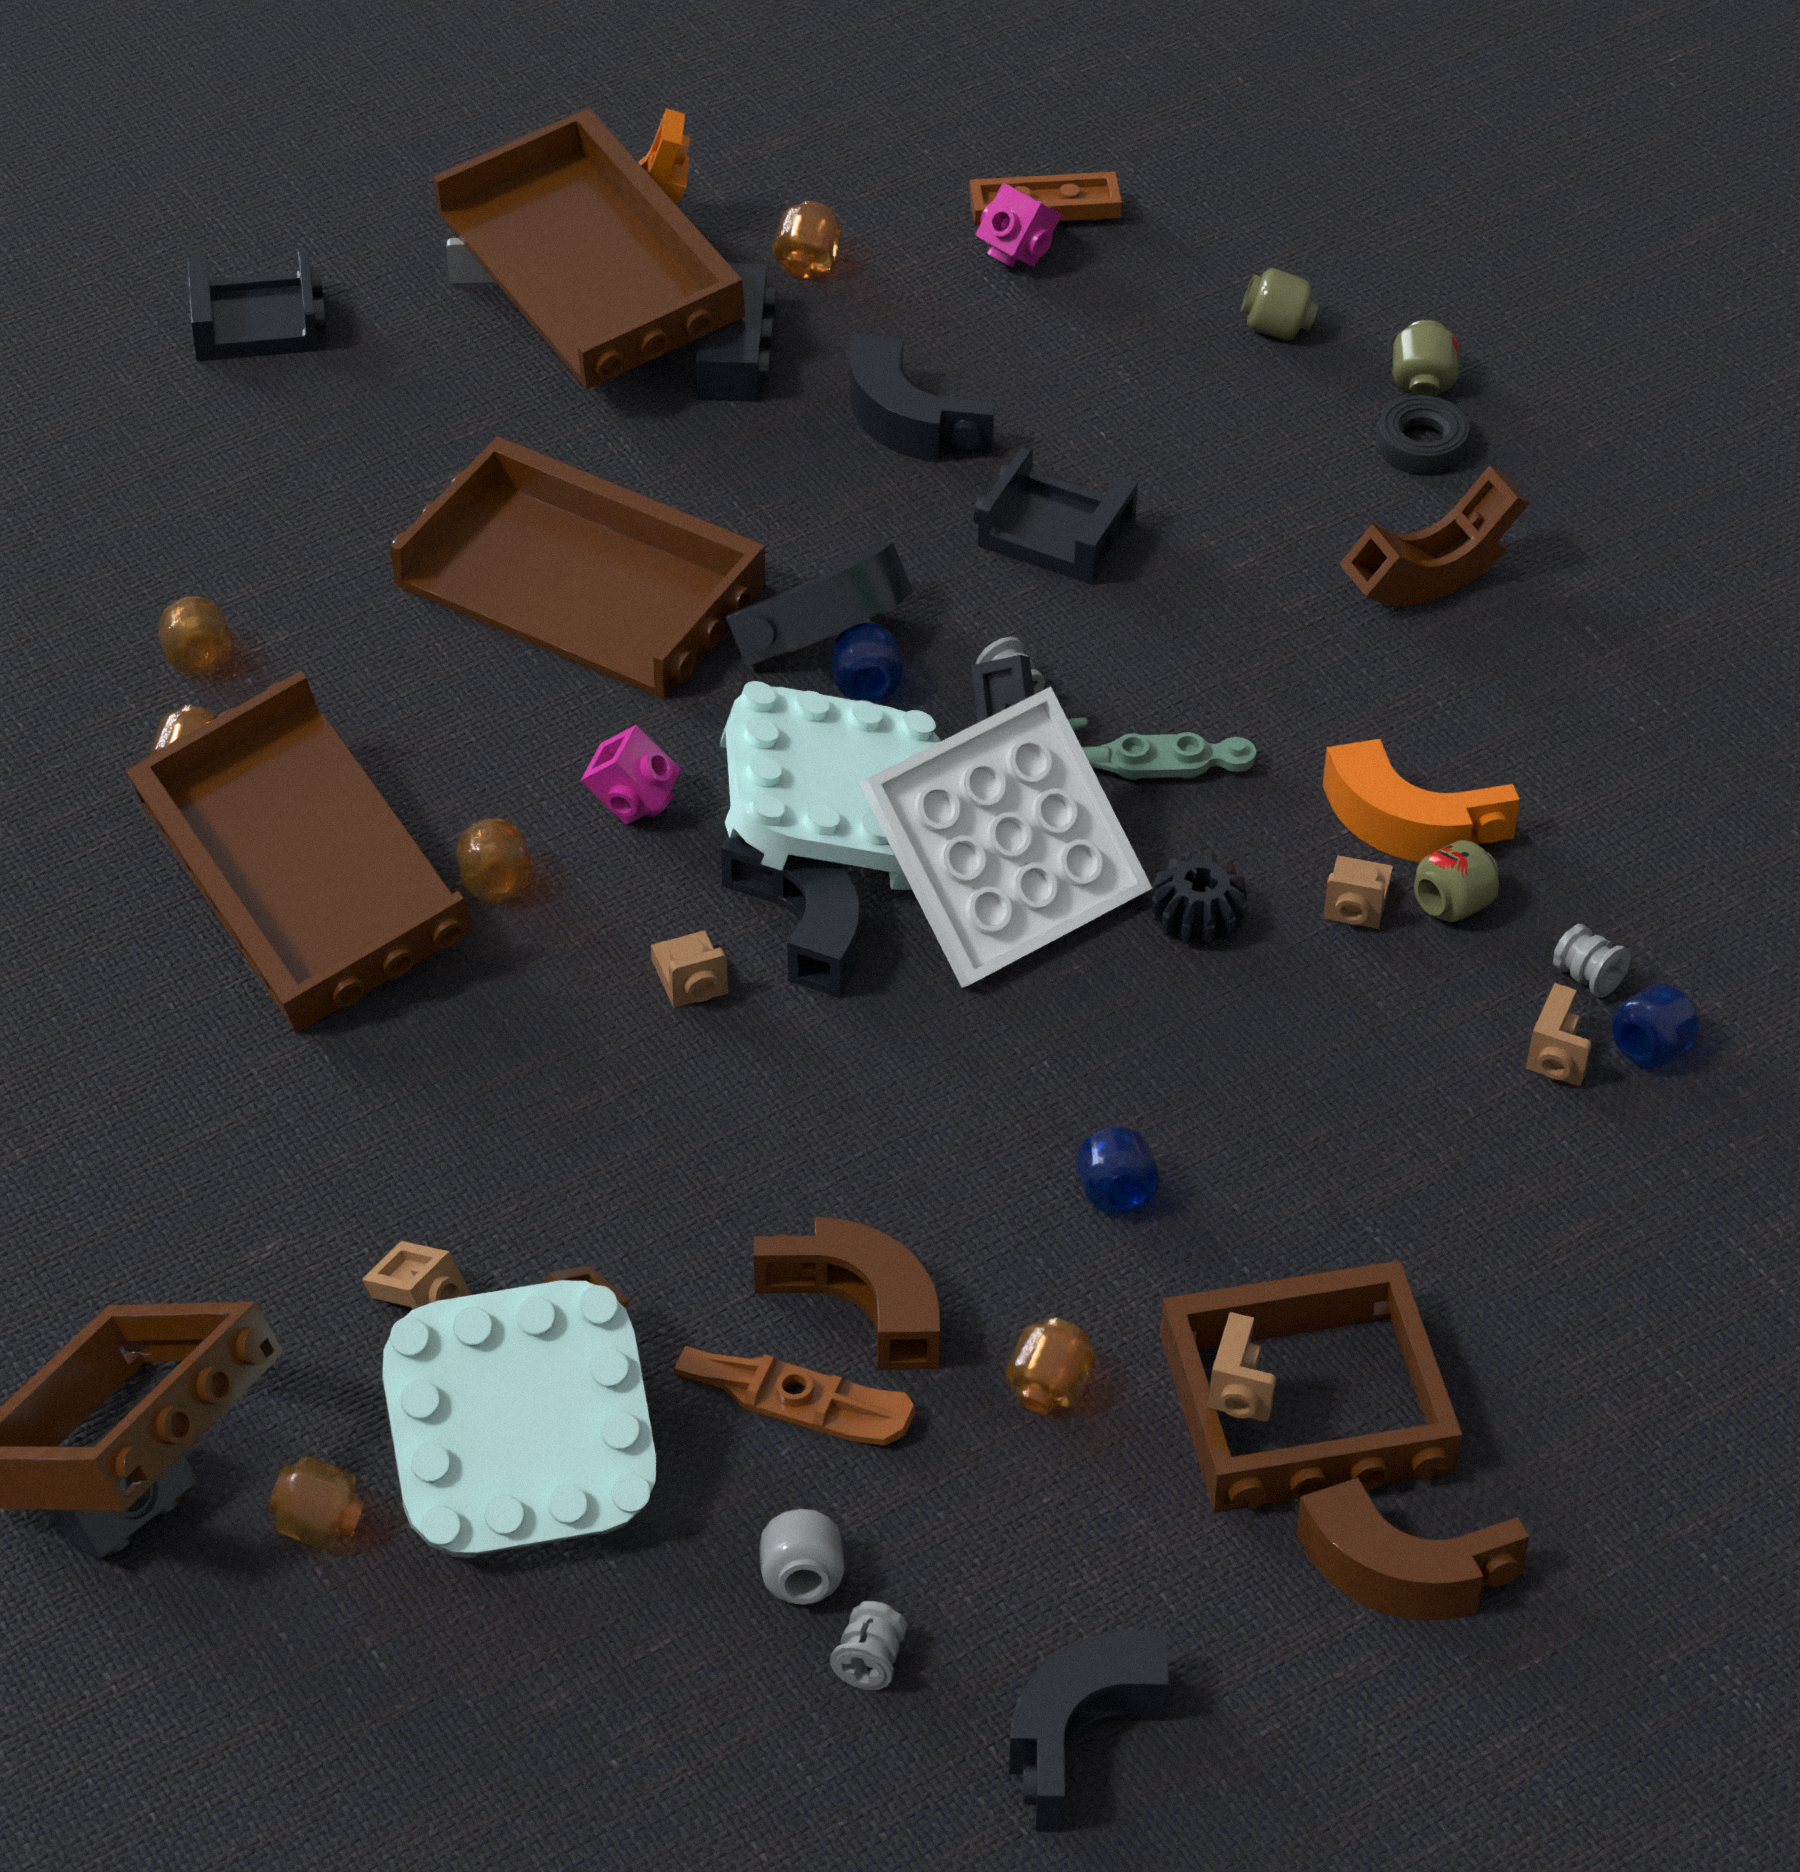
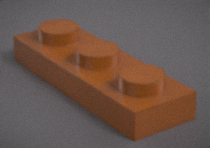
(1073, 195)

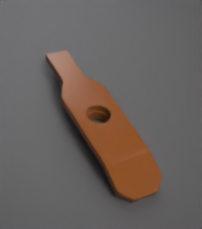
(825, 1405)

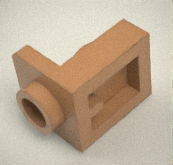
(1357, 892)
(690, 968)
(1554, 1043)
(415, 1276)
(1235, 1381)

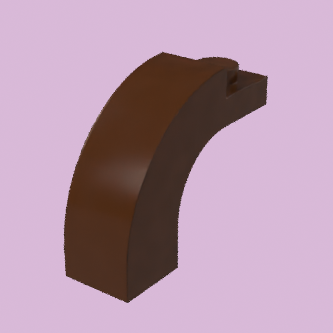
(1443, 556)
(866, 1270)
(1400, 1571)

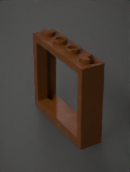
(1298, 1307)
(221, 1355)

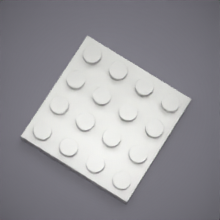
(1005, 836)

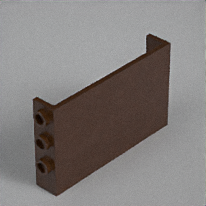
(589, 247)
(579, 566)
(298, 853)

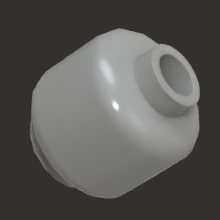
(801, 1556)

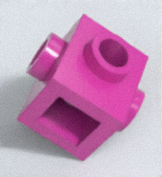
(1017, 227)
(631, 775)

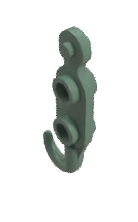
(1167, 755)

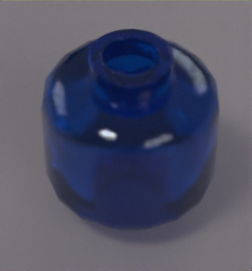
(866, 662)
(1655, 1025)
(1117, 1170)

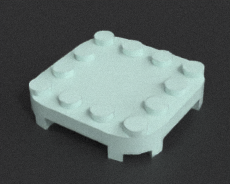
(799, 773)
(518, 1417)

